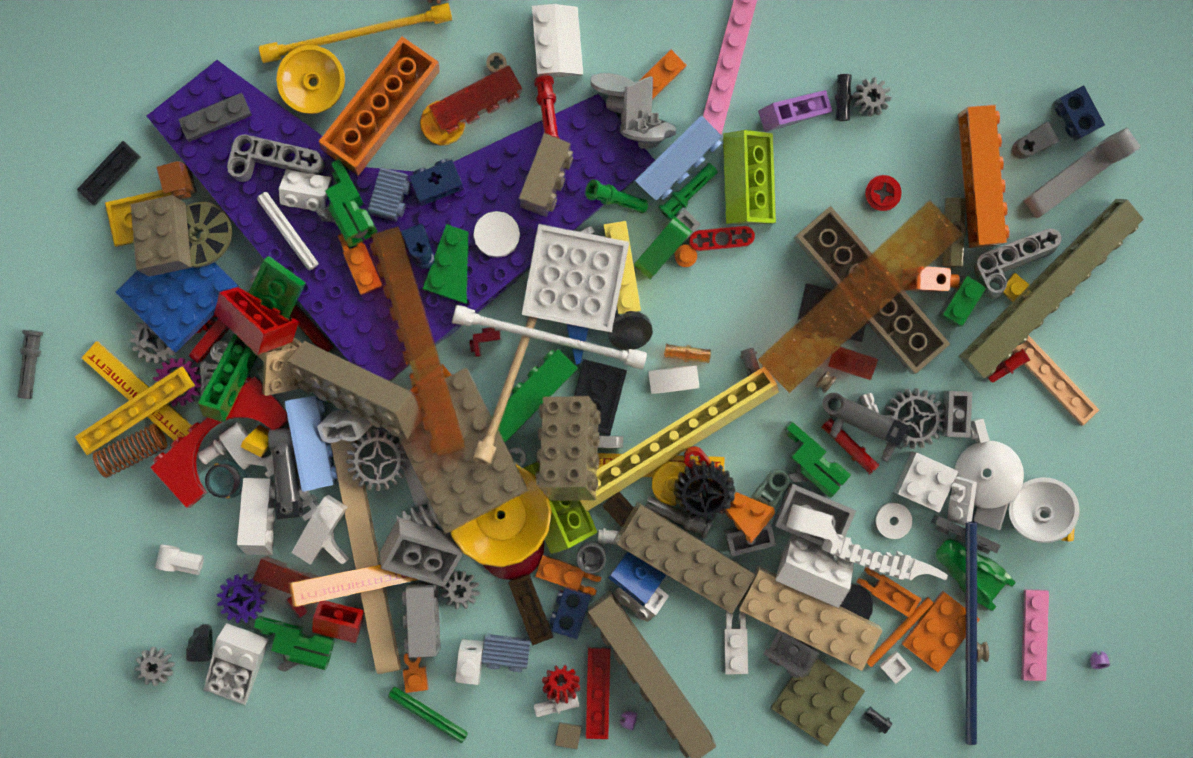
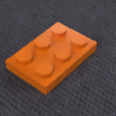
(938, 632)

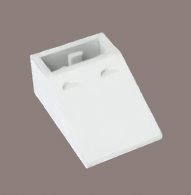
(235, 663)

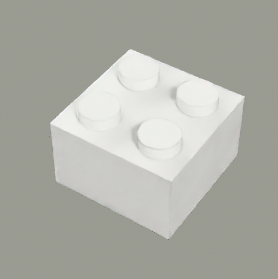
(925, 481)

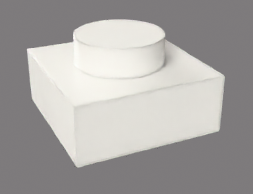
(979, 431)
(895, 667)

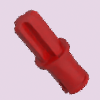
(1009, 365)

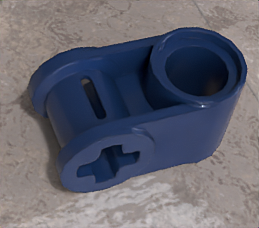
(418, 245)

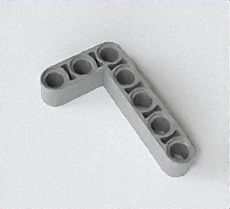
(1081, 171)

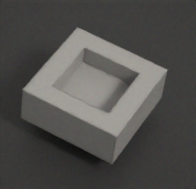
(686, 218)

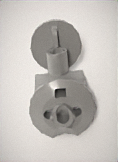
(635, 106)

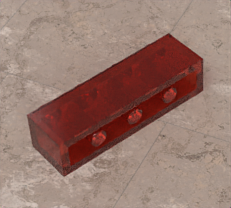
(475, 100)

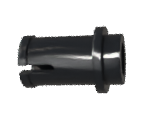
(876, 719)

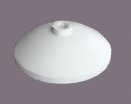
(1006, 473)
(1048, 497)

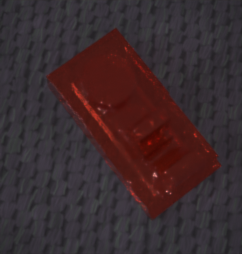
(853, 363)

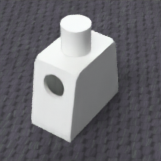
(469, 662)

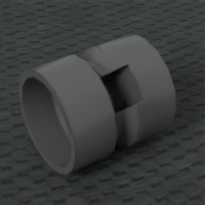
(591, 557)

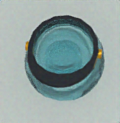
(225, 479)

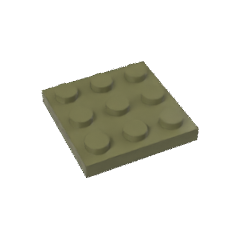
(818, 701)

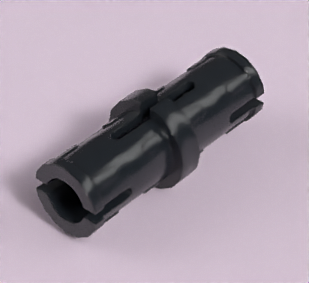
(843, 97)

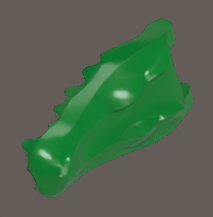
(990, 575)

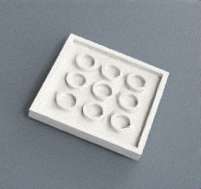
(575, 278)

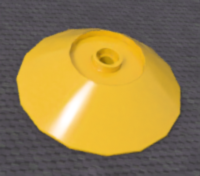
(515, 536)

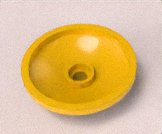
(300, 68)

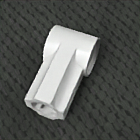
(172, 559)

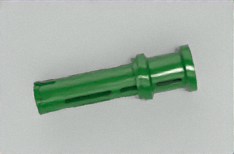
(609, 195)
(680, 198)

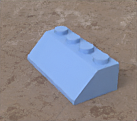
(679, 158)
(311, 453)

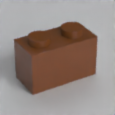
(177, 180)

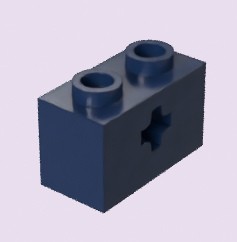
(448, 182)

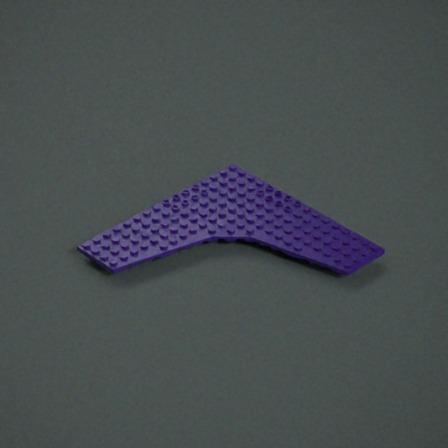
(491, 183)

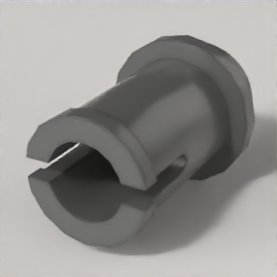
(750, 360)

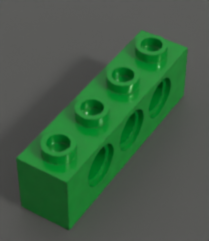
(227, 380)

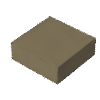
(568, 735)

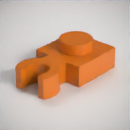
(414, 677)

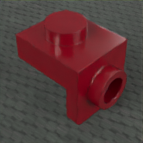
(487, 335)

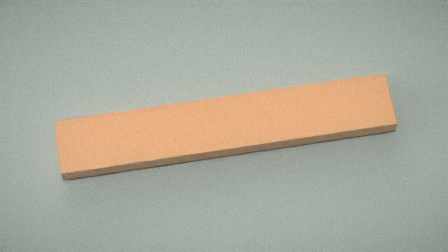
(1057, 382)

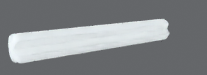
(287, 231)

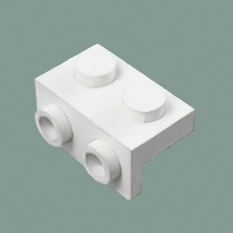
(304, 190)

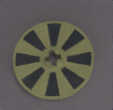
(215, 233)

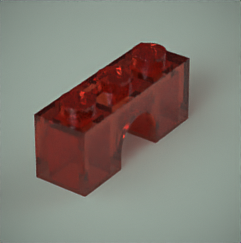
(279, 575)

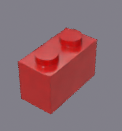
(337, 621)

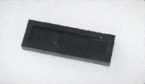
(109, 173)

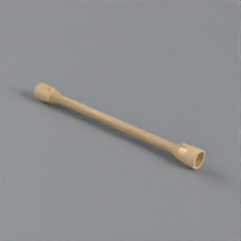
(485, 448)

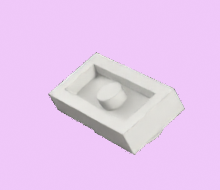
(962, 500)

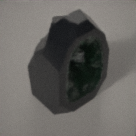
(200, 644)

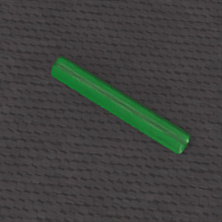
(428, 714)

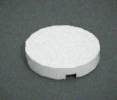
(496, 234)

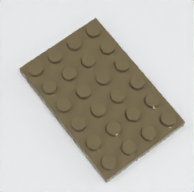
(456, 483)

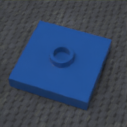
(637, 578)

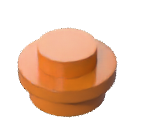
(685, 256)

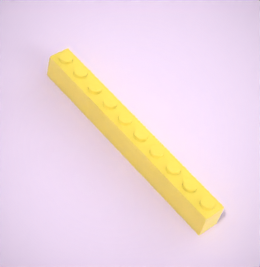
(682, 434)

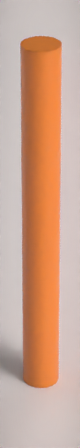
(899, 632)

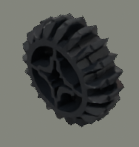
(723, 491)

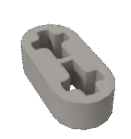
(611, 441)

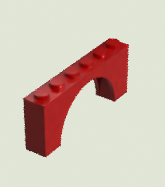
(179, 464)

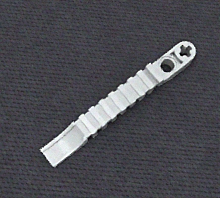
(232, 440)
(820, 525)

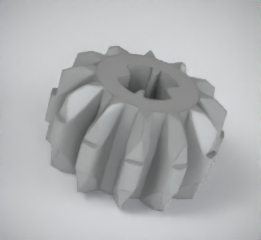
(878, 91)
(468, 593)
(155, 675)

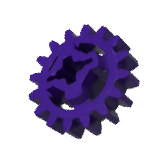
(241, 589)

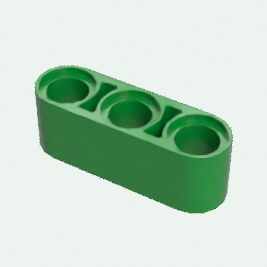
(662, 248)

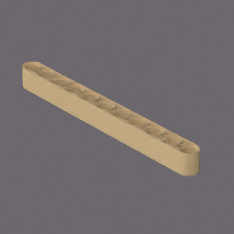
(365, 555)

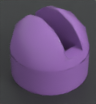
(1099, 661)
(630, 721)

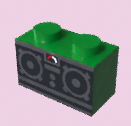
(962, 301)

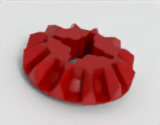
(892, 187)

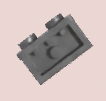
(792, 654)

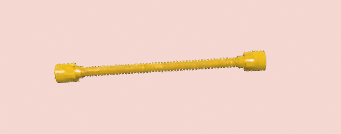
(438, 13)

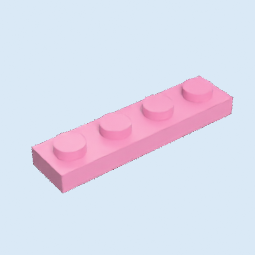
(1035, 635)

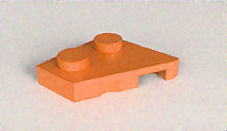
(749, 515)

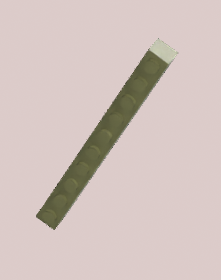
(1051, 288)

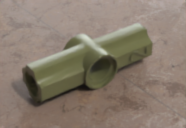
(955, 211)

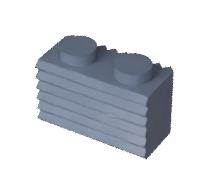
(389, 194)
(506, 651)

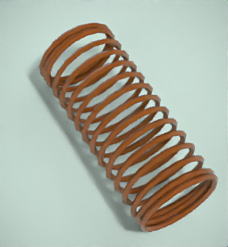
(153, 429)

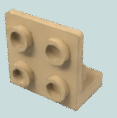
(277, 371)

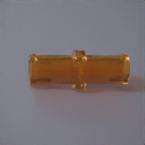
(687, 353)

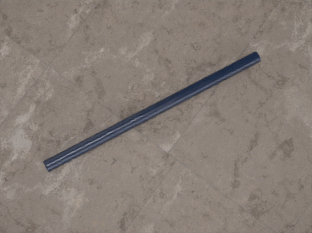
(971, 631)

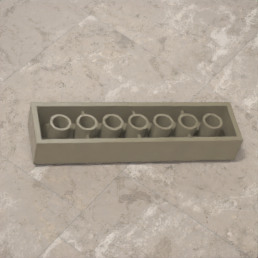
(900, 322)
(651, 675)

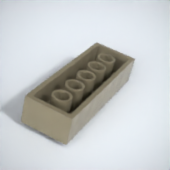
(355, 390)
(684, 557)

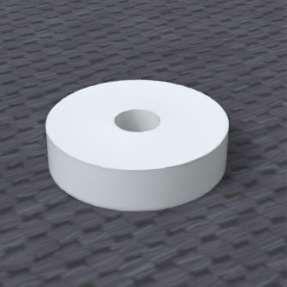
(883, 517)

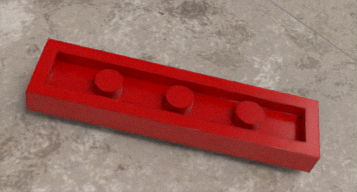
(598, 693)

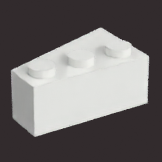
(257, 516)

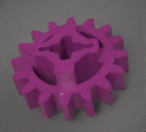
(190, 371)

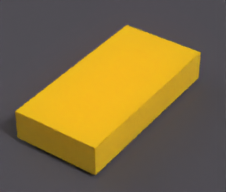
(257, 441)

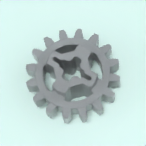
(142, 344)

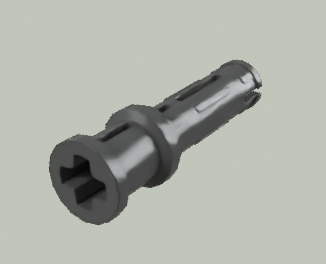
(30, 353)
(676, 515)

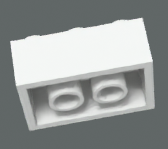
(814, 571)

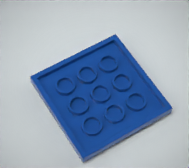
(176, 301)

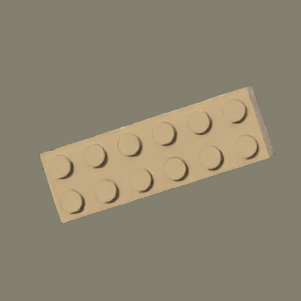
(810, 619)

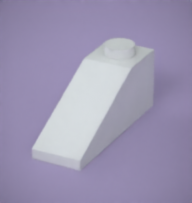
(319, 529)

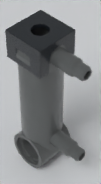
(867, 420)
(285, 474)

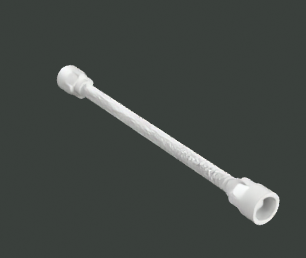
(631, 357)

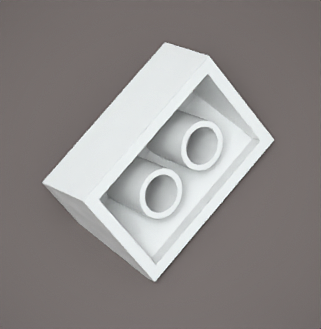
(557, 40)

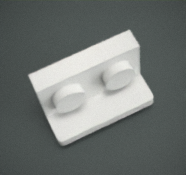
(643, 612)

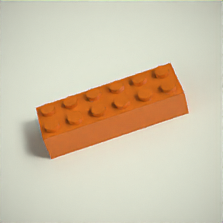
(379, 105)
(983, 176)

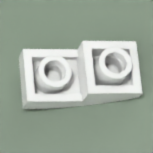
(673, 379)

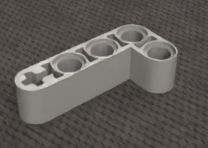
(277, 159)
(1018, 256)

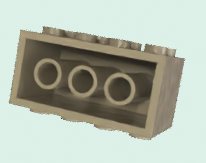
(568, 448)

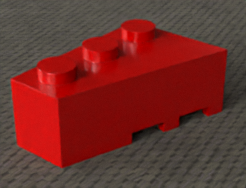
(253, 322)

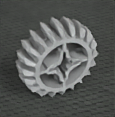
(911, 408)
(377, 475)

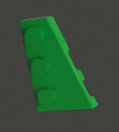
(449, 272)

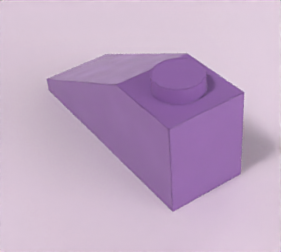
(794, 110)

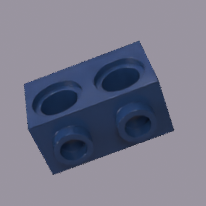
(1084, 110)
(575, 613)

